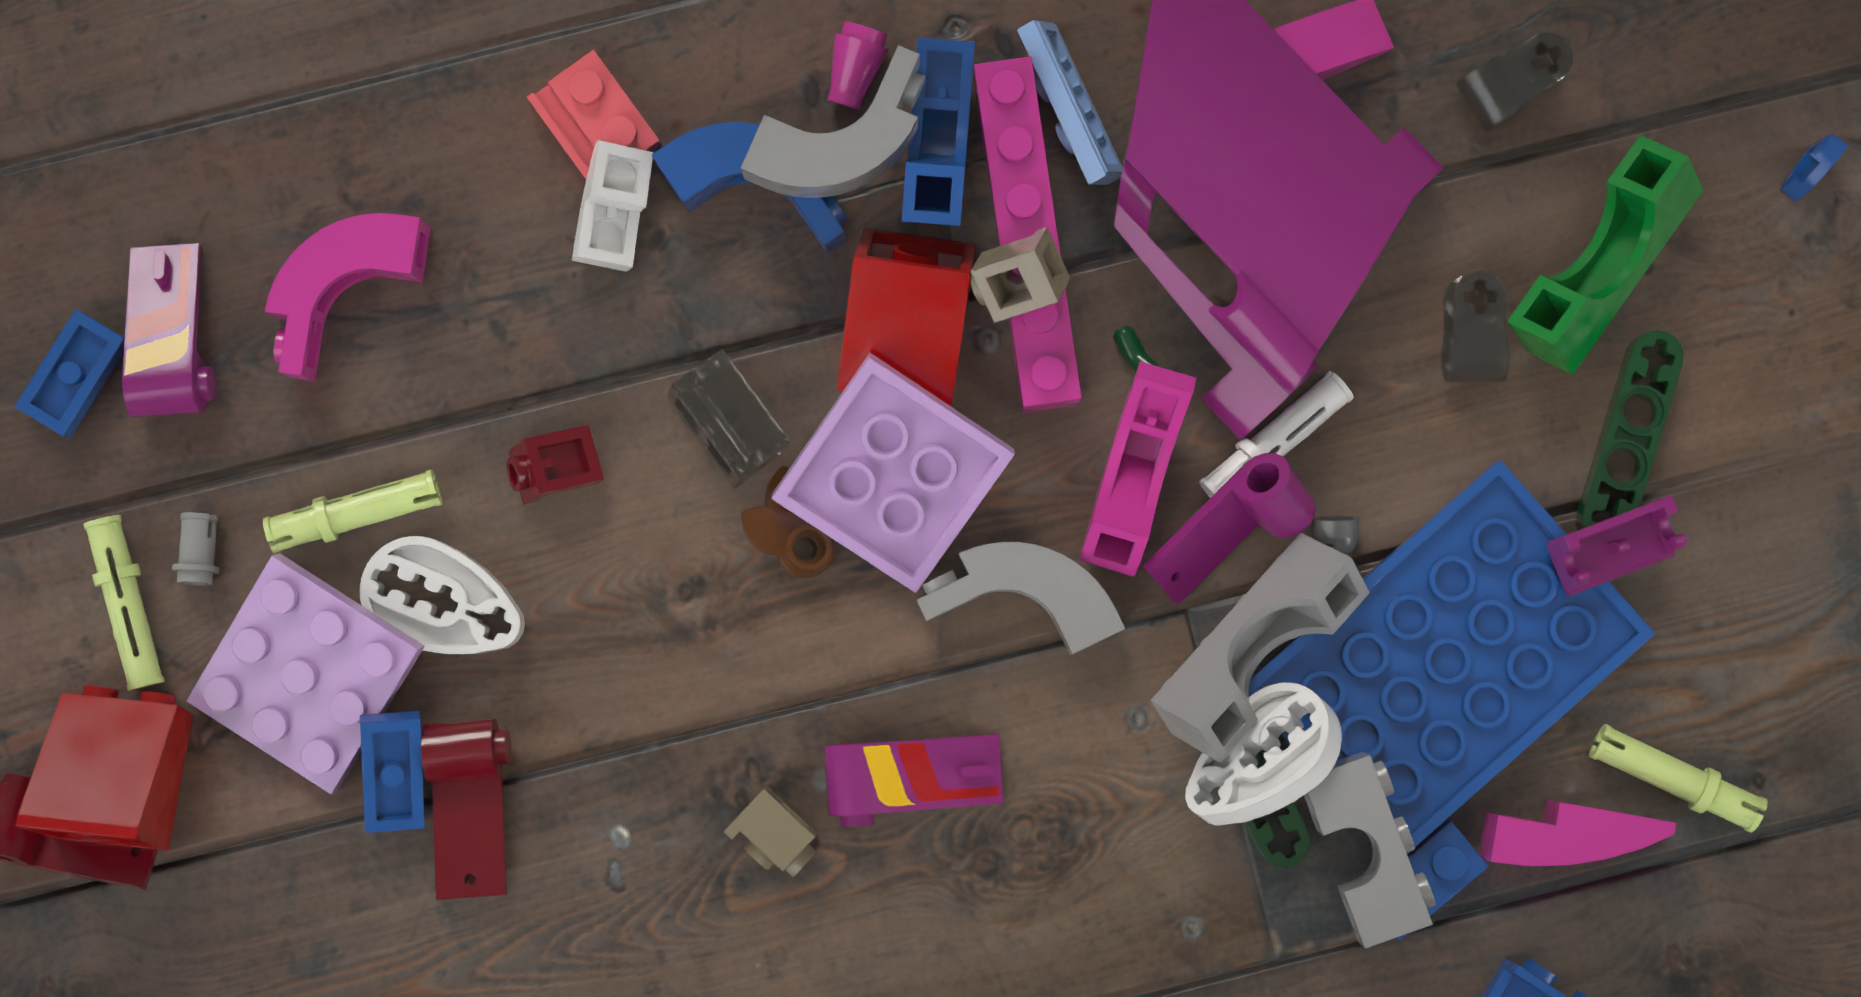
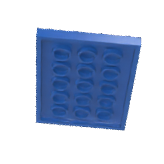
(1461, 650)

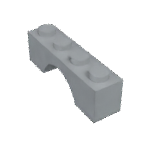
(1299, 595)

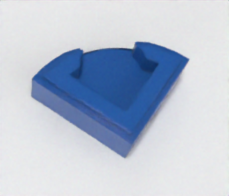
(1813, 166)

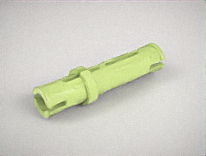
(334, 516)
(108, 535)
(1699, 788)

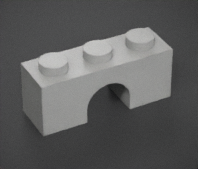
(1388, 895)

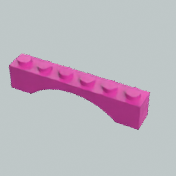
(1022, 205)

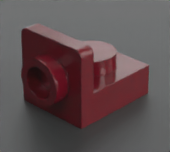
(553, 463)

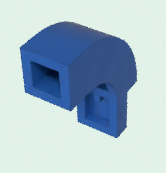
(940, 145)
(711, 161)

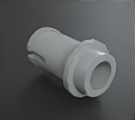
(197, 549)

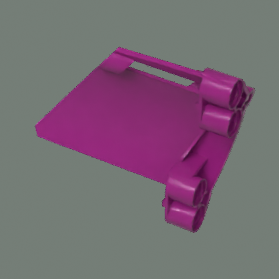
(1269, 181)

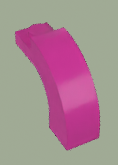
(328, 265)
(1136, 468)

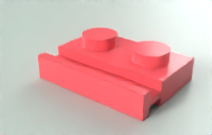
(591, 106)

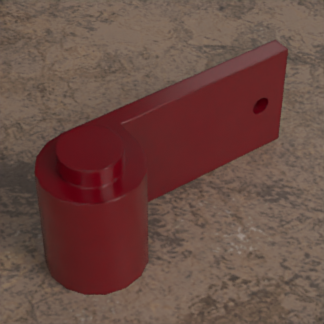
(468, 806)
(86, 860)

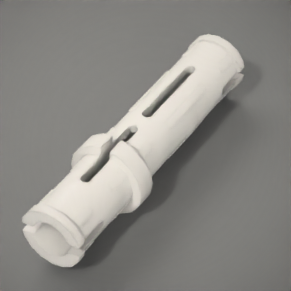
(1286, 429)

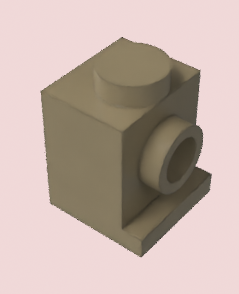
(1010, 294)
(774, 833)

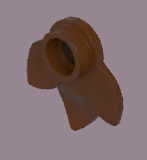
(777, 530)

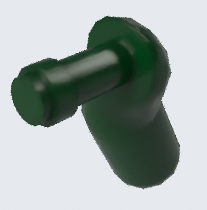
(1131, 347)

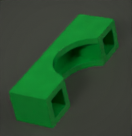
(1641, 212)

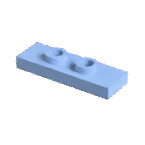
(1061, 84)

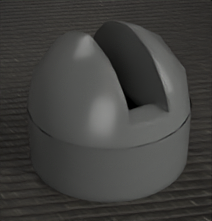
(1337, 532)

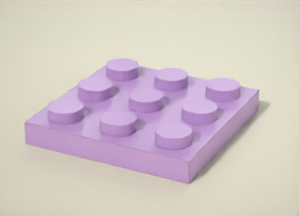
(893, 473)
(303, 672)

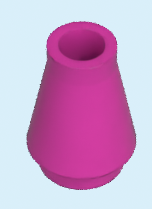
(855, 63)

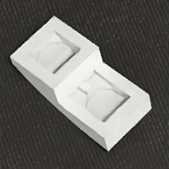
(612, 206)

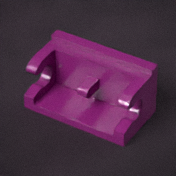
(1616, 546)

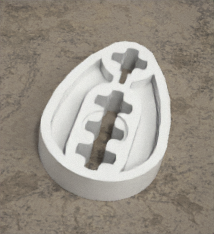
(442, 567)
(1287, 774)

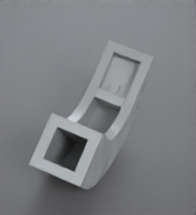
(841, 160)
(1048, 577)

